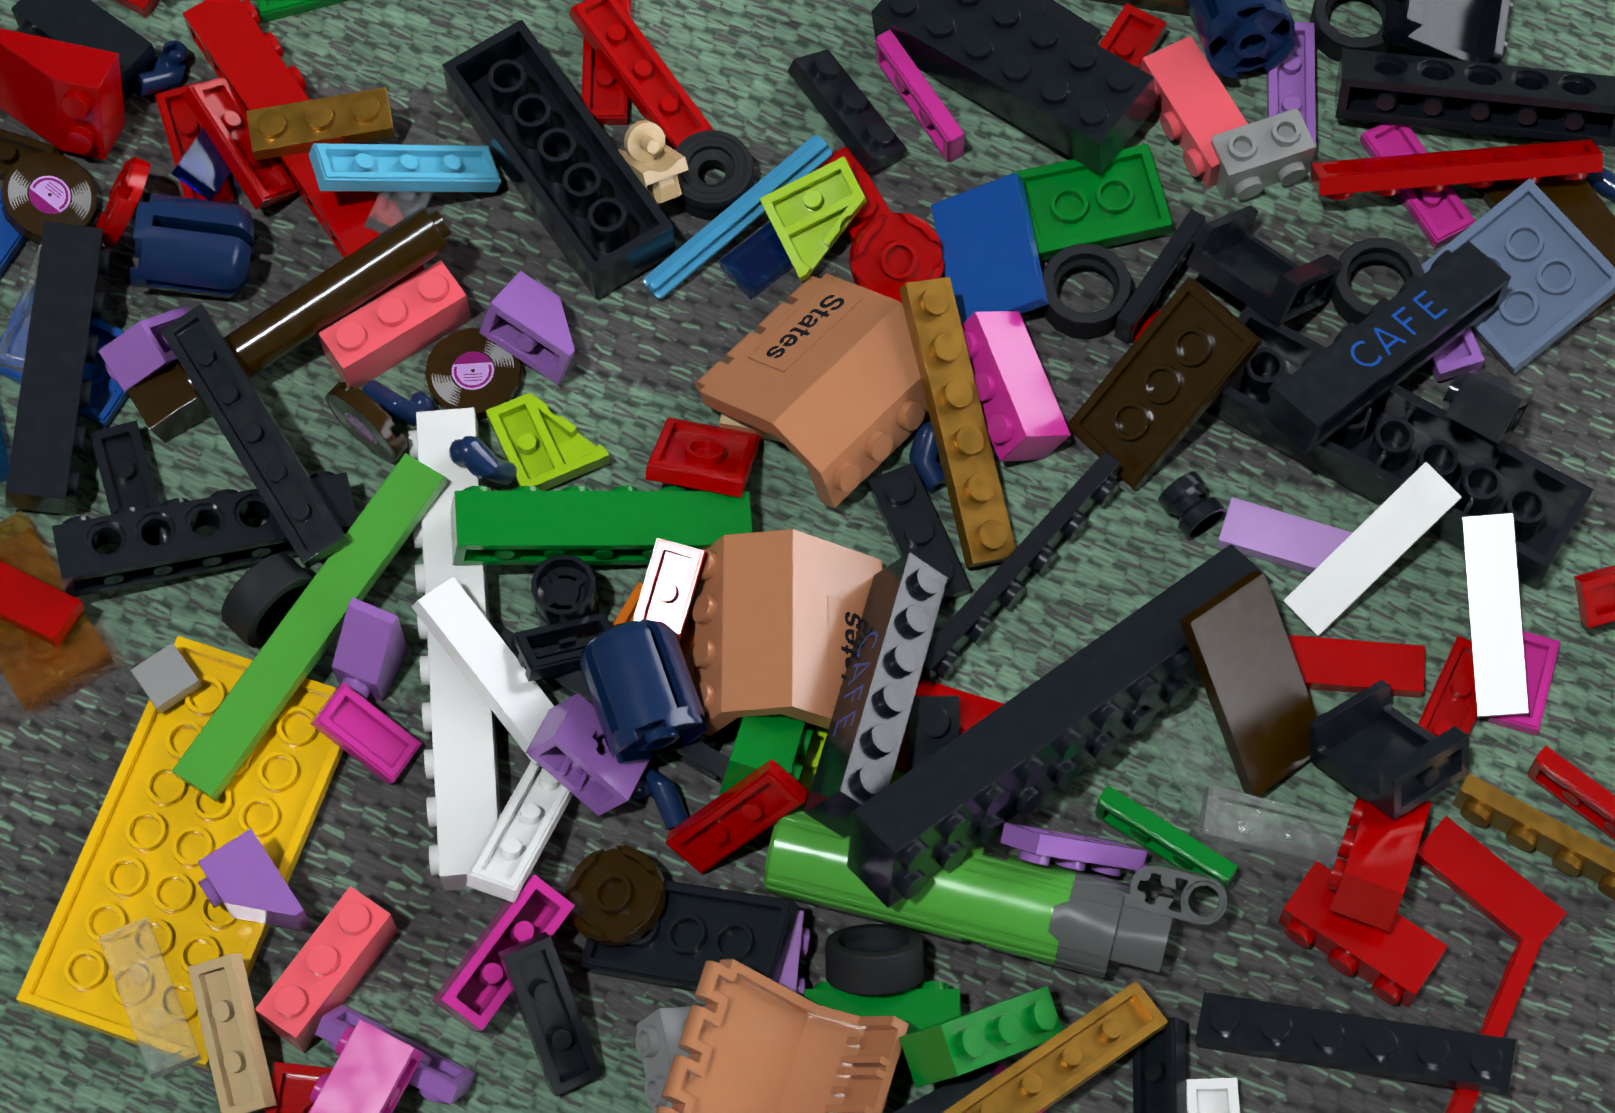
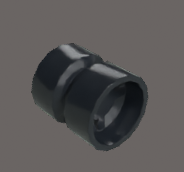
(564, 590)

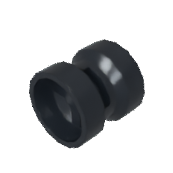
(1189, 502)

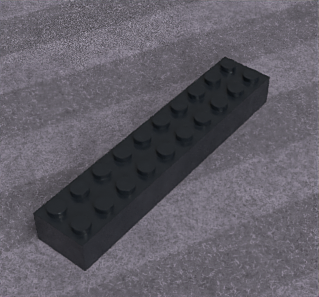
(1034, 741)

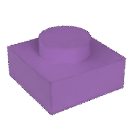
(1457, 358)

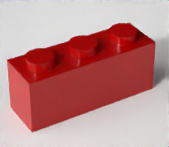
(1376, 863)
(1391, 961)

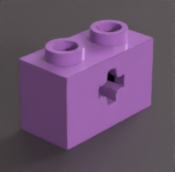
(577, 755)

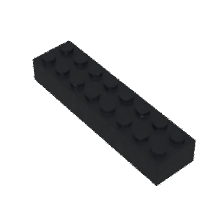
(1396, 438)

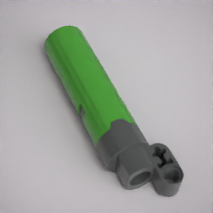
(997, 901)

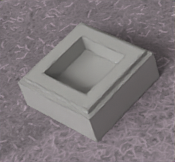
(166, 678)

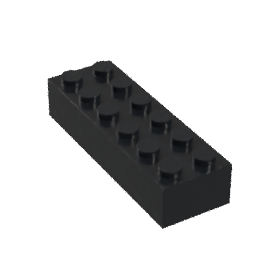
(1026, 71)
(559, 159)

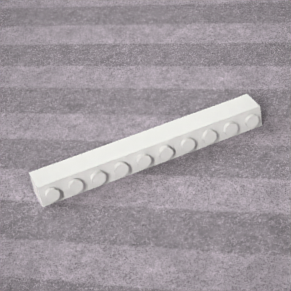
(460, 720)

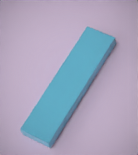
(404, 168)

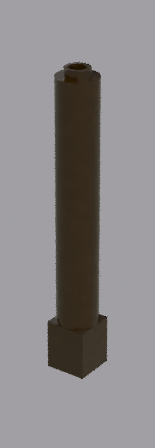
(169, 397)

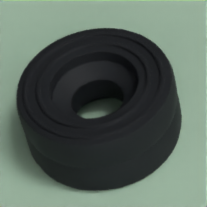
(716, 150)

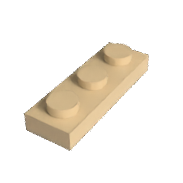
(232, 1035)

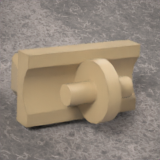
(653, 160)

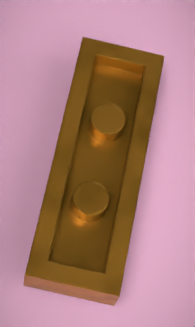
(329, 120)

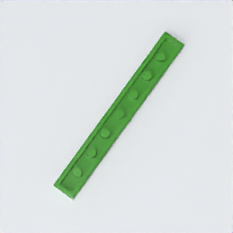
(309, 628)

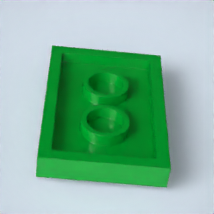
(1106, 209)

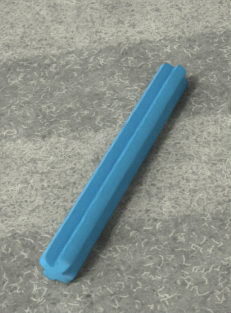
(733, 219)

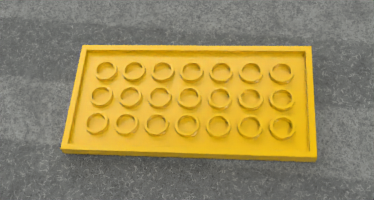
(156, 831)

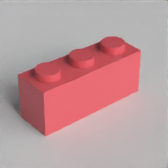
(1192, 104)
(395, 325)
(326, 968)

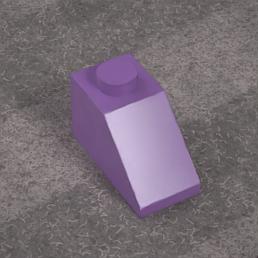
(531, 326)
(140, 350)
(369, 650)
(250, 884)

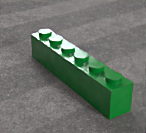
(590, 525)

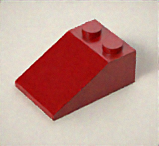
(62, 92)

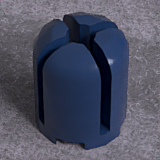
(1243, 33)
(192, 246)
(641, 689)

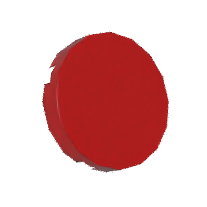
(123, 199)
(895, 252)

